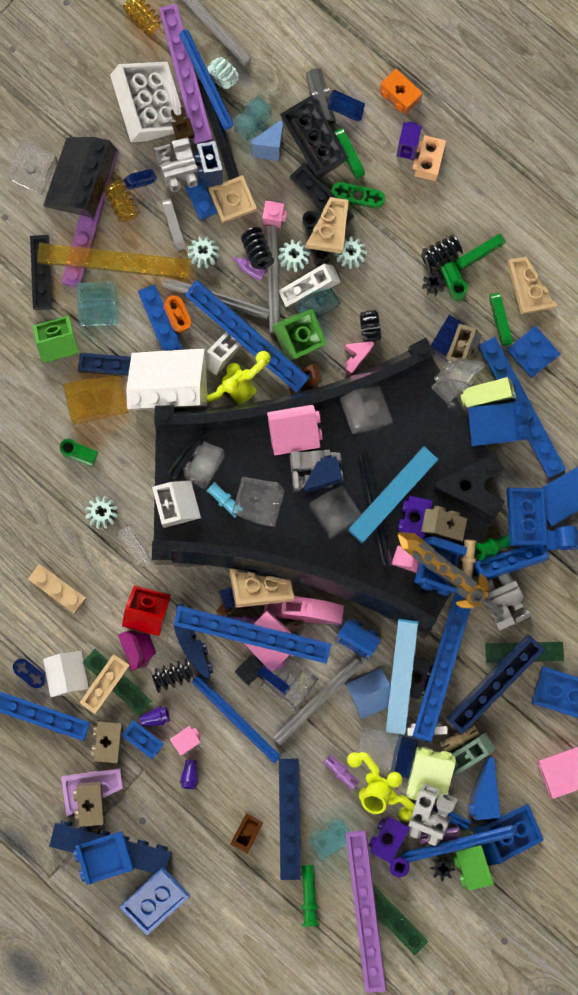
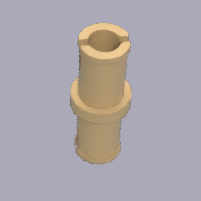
(468, 559)
(459, 739)

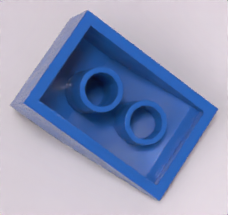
(499, 422)
(358, 639)
(484, 798)
(526, 835)

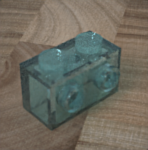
(253, 118)
(329, 839)

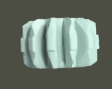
(223, 73)
(357, 250)
(203, 258)
(288, 260)
(96, 517)

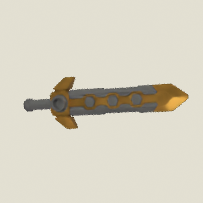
(454, 577)

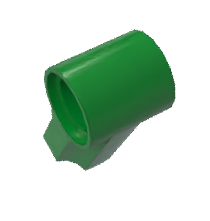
(454, 280)
(80, 453)

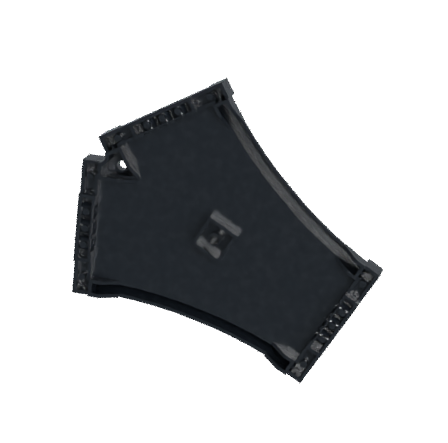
(298, 543)

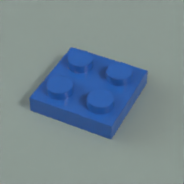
(533, 352)

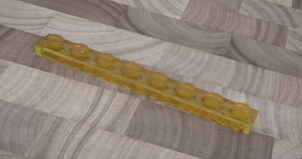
(113, 261)

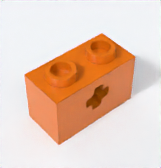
(399, 83)

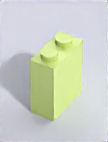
(489, 393)
(432, 769)

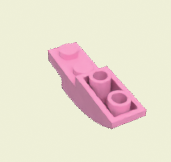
(308, 610)

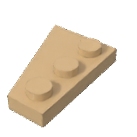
(331, 227)
(259, 590)

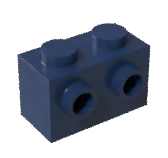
(209, 164)

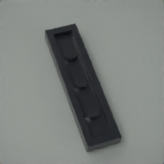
(314, 189)
(40, 276)

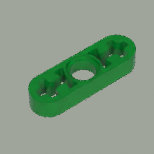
(353, 160)
(372, 193)
(480, 251)
(500, 319)

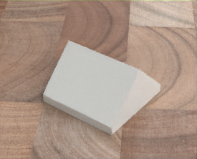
(65, 673)

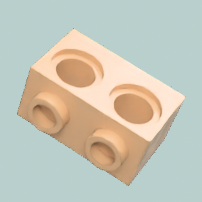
(433, 159)

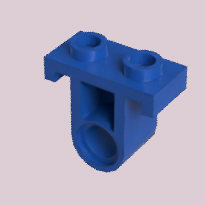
(563, 538)

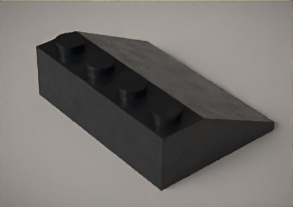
(81, 175)

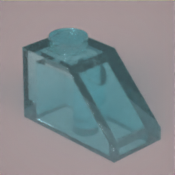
(320, 302)

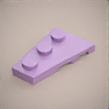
(110, 779)

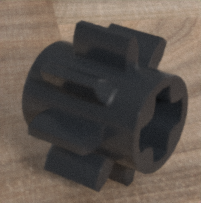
(433, 278)
(446, 872)

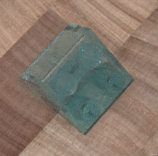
(96, 303)

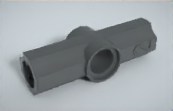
(320, 93)

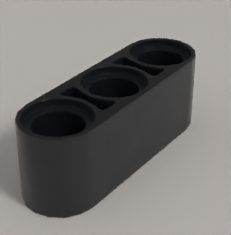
(308, 229)

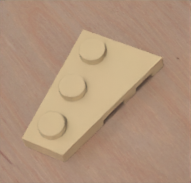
(528, 289)

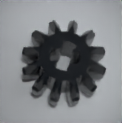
(370, 326)

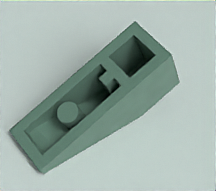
(472, 753)

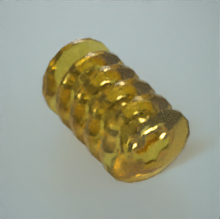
(142, 16)
(120, 201)

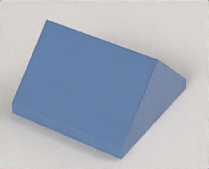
(268, 143)
(370, 693)

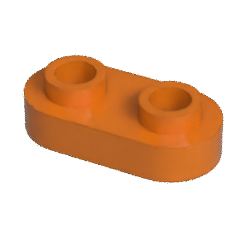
(178, 314)

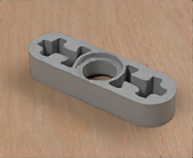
(173, 225)

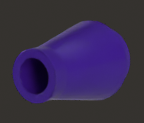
(156, 717)
(189, 776)
(403, 871)

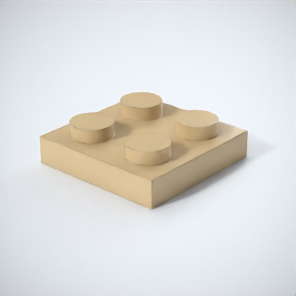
(232, 199)

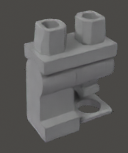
(182, 169)
(306, 462)
(505, 596)
(426, 819)

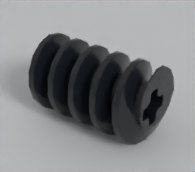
(257, 248)
(441, 251)
(172, 675)

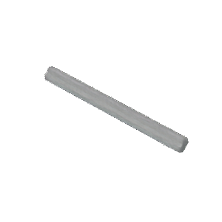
(218, 31)
(273, 278)
(233, 303)
(317, 701)

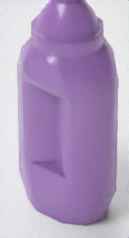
(245, 266)

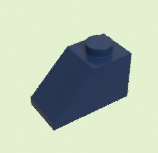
(324, 474)

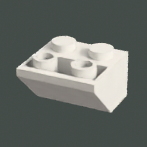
(176, 503)

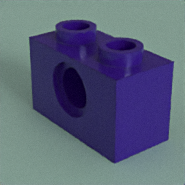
(408, 140)
(417, 506)
(388, 851)

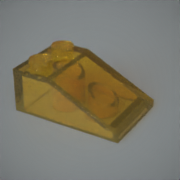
(95, 399)

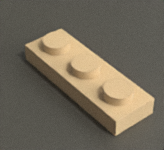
(57, 588)
(104, 684)

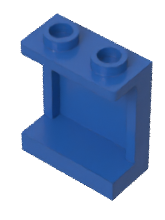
(428, 579)
(103, 858)

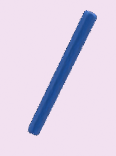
(206, 79)
(236, 719)
(459, 844)

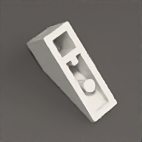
(315, 281)
(221, 353)

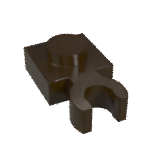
(181, 126)

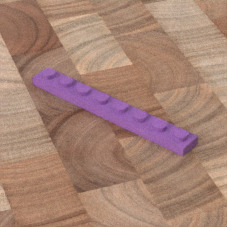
(185, 75)
(85, 236)
(366, 911)

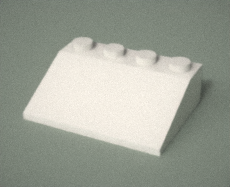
(146, 99)
(167, 379)

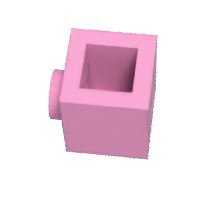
(273, 214)
(186, 740)

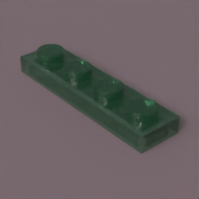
(497, 651)
(124, 689)
(398, 923)

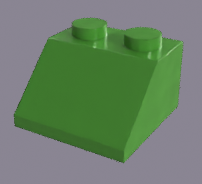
(299, 334)
(55, 339)
(473, 868)

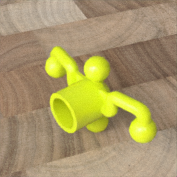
(238, 382)
(379, 790)

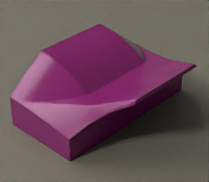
(137, 648)

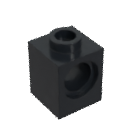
(248, 669)

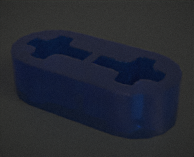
(140, 179)
(26, 676)
(274, 680)

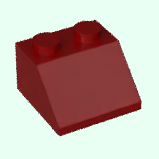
(146, 610)

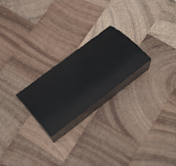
(314, 137)

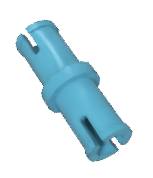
(223, 498)

